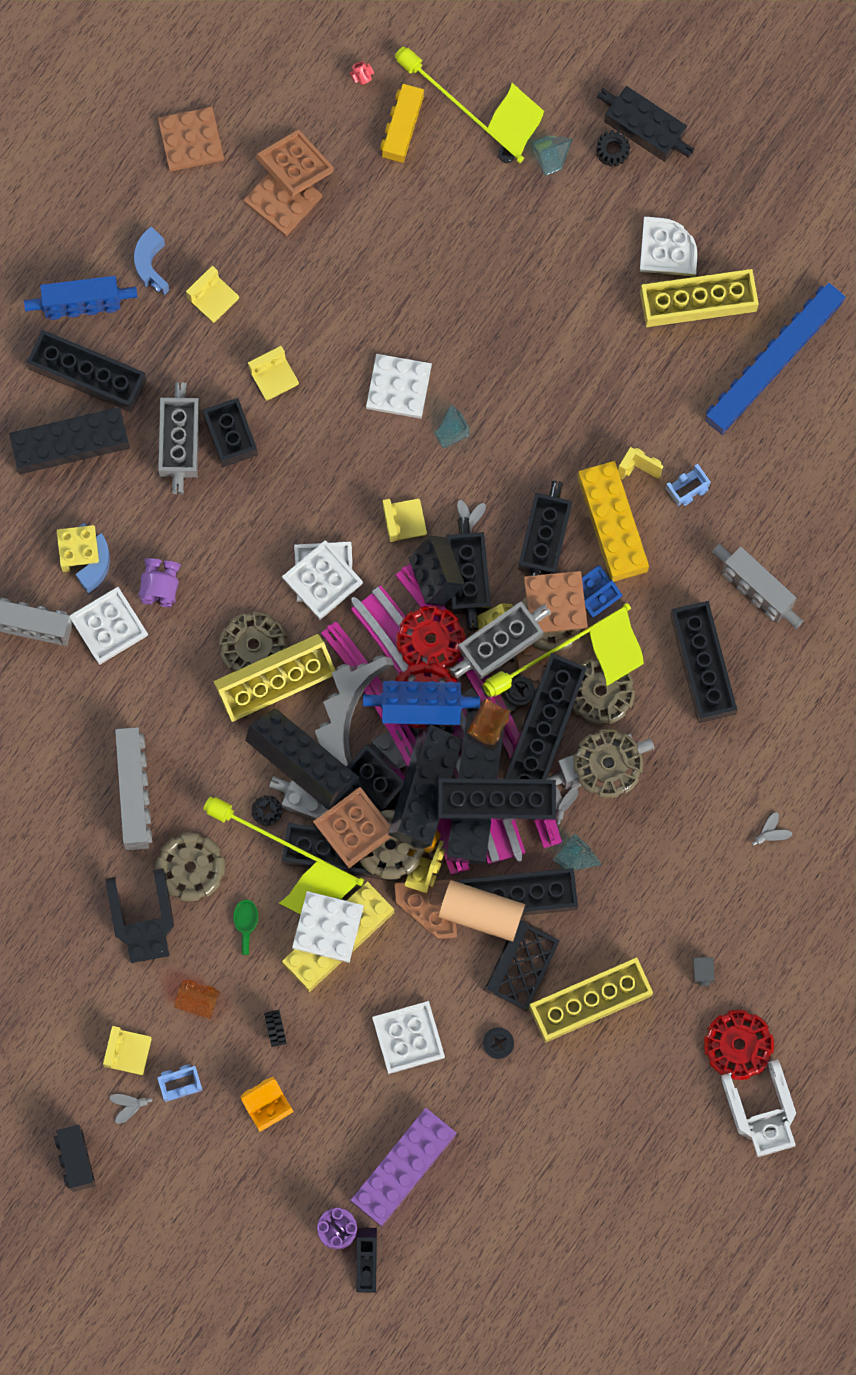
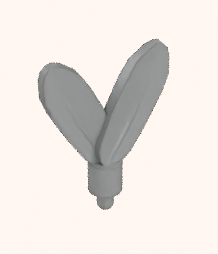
(475, 515)
(563, 805)
(768, 833)
(132, 1106)

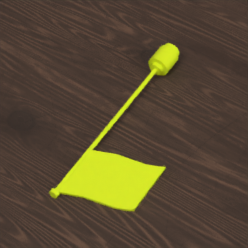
(512, 121)
(612, 644)
(319, 879)

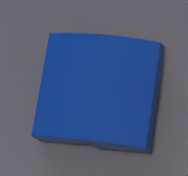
(599, 591)

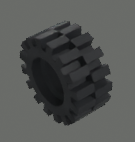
(609, 158)
(275, 1028)

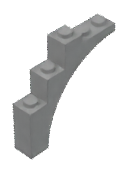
(340, 707)

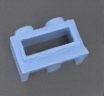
(684, 480)
(167, 1076)

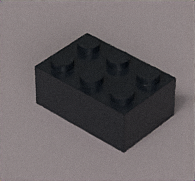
(230, 432)
(436, 570)
(378, 777)
(74, 1158)

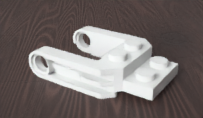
(770, 1130)

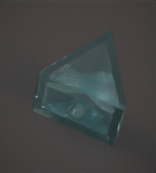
(551, 152)
(452, 428)
(576, 855)

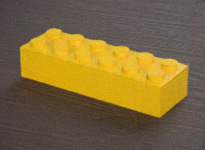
(613, 521)

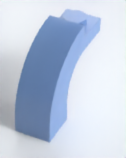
(145, 250)
(95, 573)

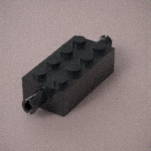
(645, 123)
(545, 532)
(472, 562)

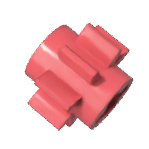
(361, 72)

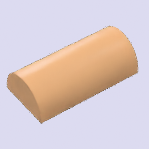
(481, 910)

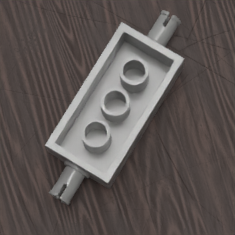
(178, 437)
(758, 585)
(500, 640)
(570, 779)
(297, 799)

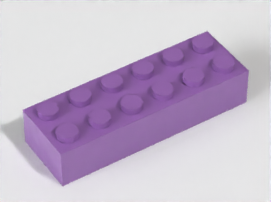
(403, 1167)

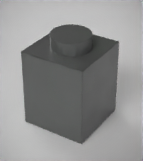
(703, 971)

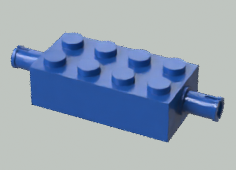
(80, 297)
(421, 702)

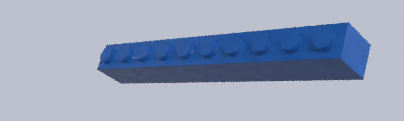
(775, 358)

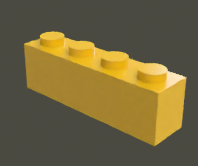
(403, 123)

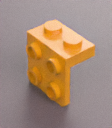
(266, 1103)

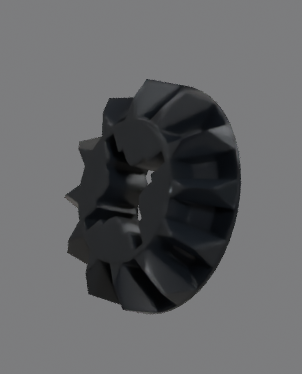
(528, 692)
(270, 818)
(500, 1034)

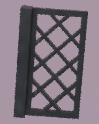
(505, 959)

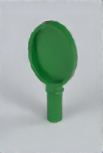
(245, 921)

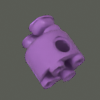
(158, 584)
(337, 1228)

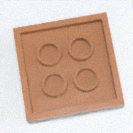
(191, 139)
(295, 163)
(278, 207)
(562, 596)
(353, 827)

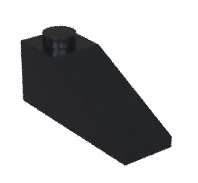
(366, 1260)

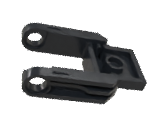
(147, 938)

